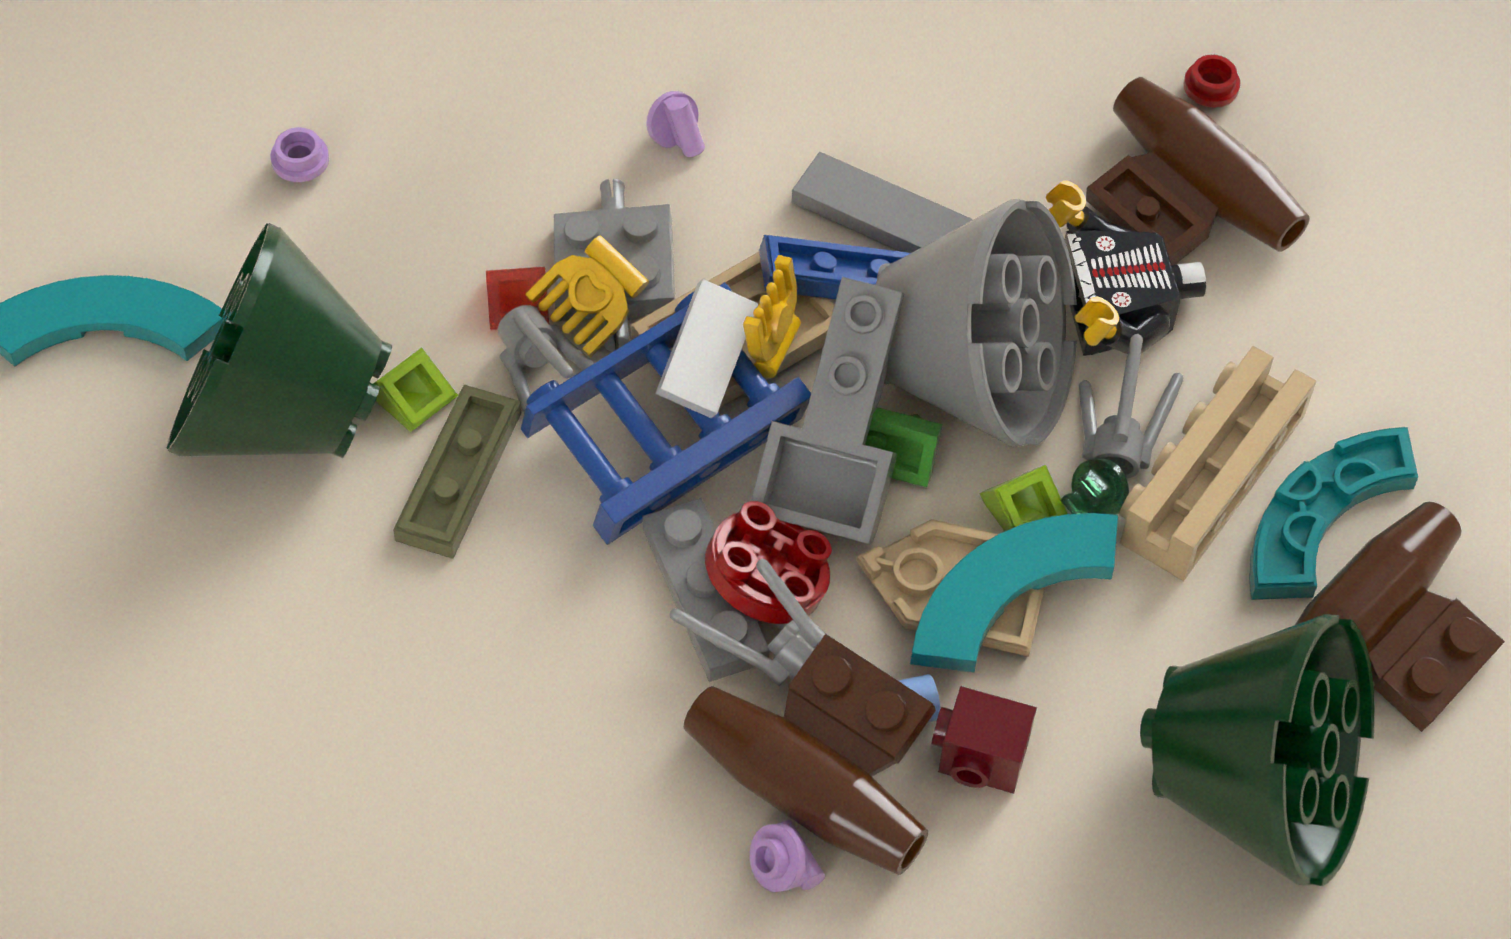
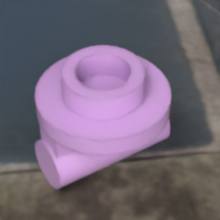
(674, 122)
(783, 859)

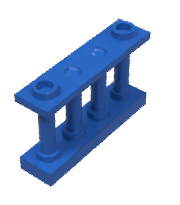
(672, 469)

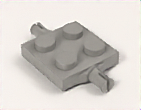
(638, 234)

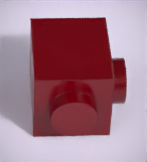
(983, 739)

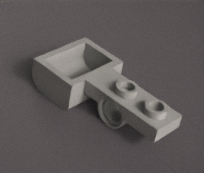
(825, 471)

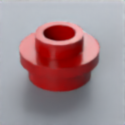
(1212, 81)

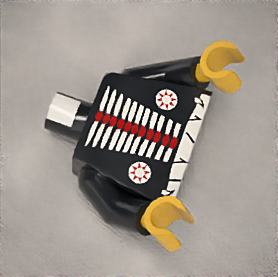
(1120, 277)

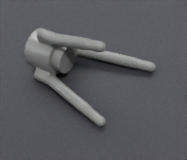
(534, 344)
(1120, 435)
(790, 646)

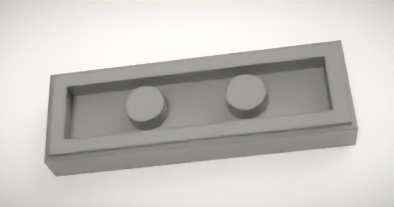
(872, 205)

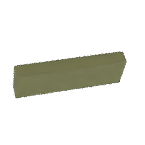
(457, 471)

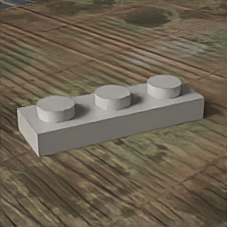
(679, 546)

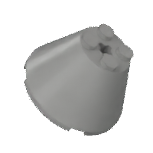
(988, 323)

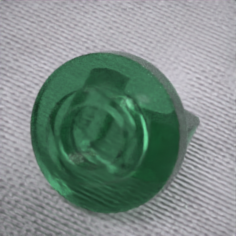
(1097, 488)

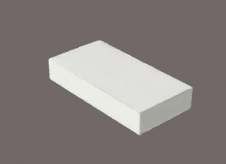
(706, 349)

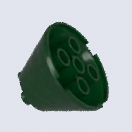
(283, 365)
(1271, 744)

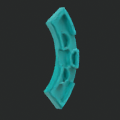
(128, 304)
(1315, 498)
(1000, 571)

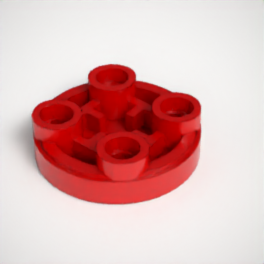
(792, 551)

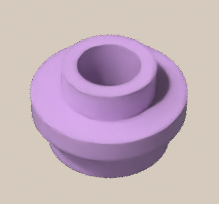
(299, 155)

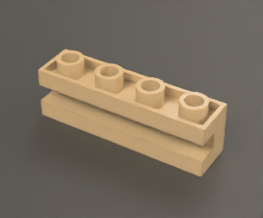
(1214, 463)

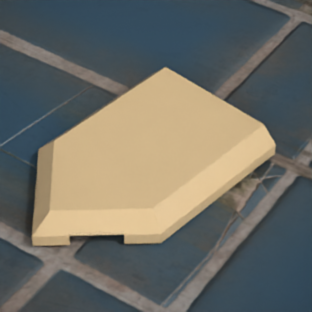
(916, 565)

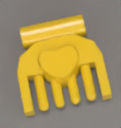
(594, 287)
(774, 320)

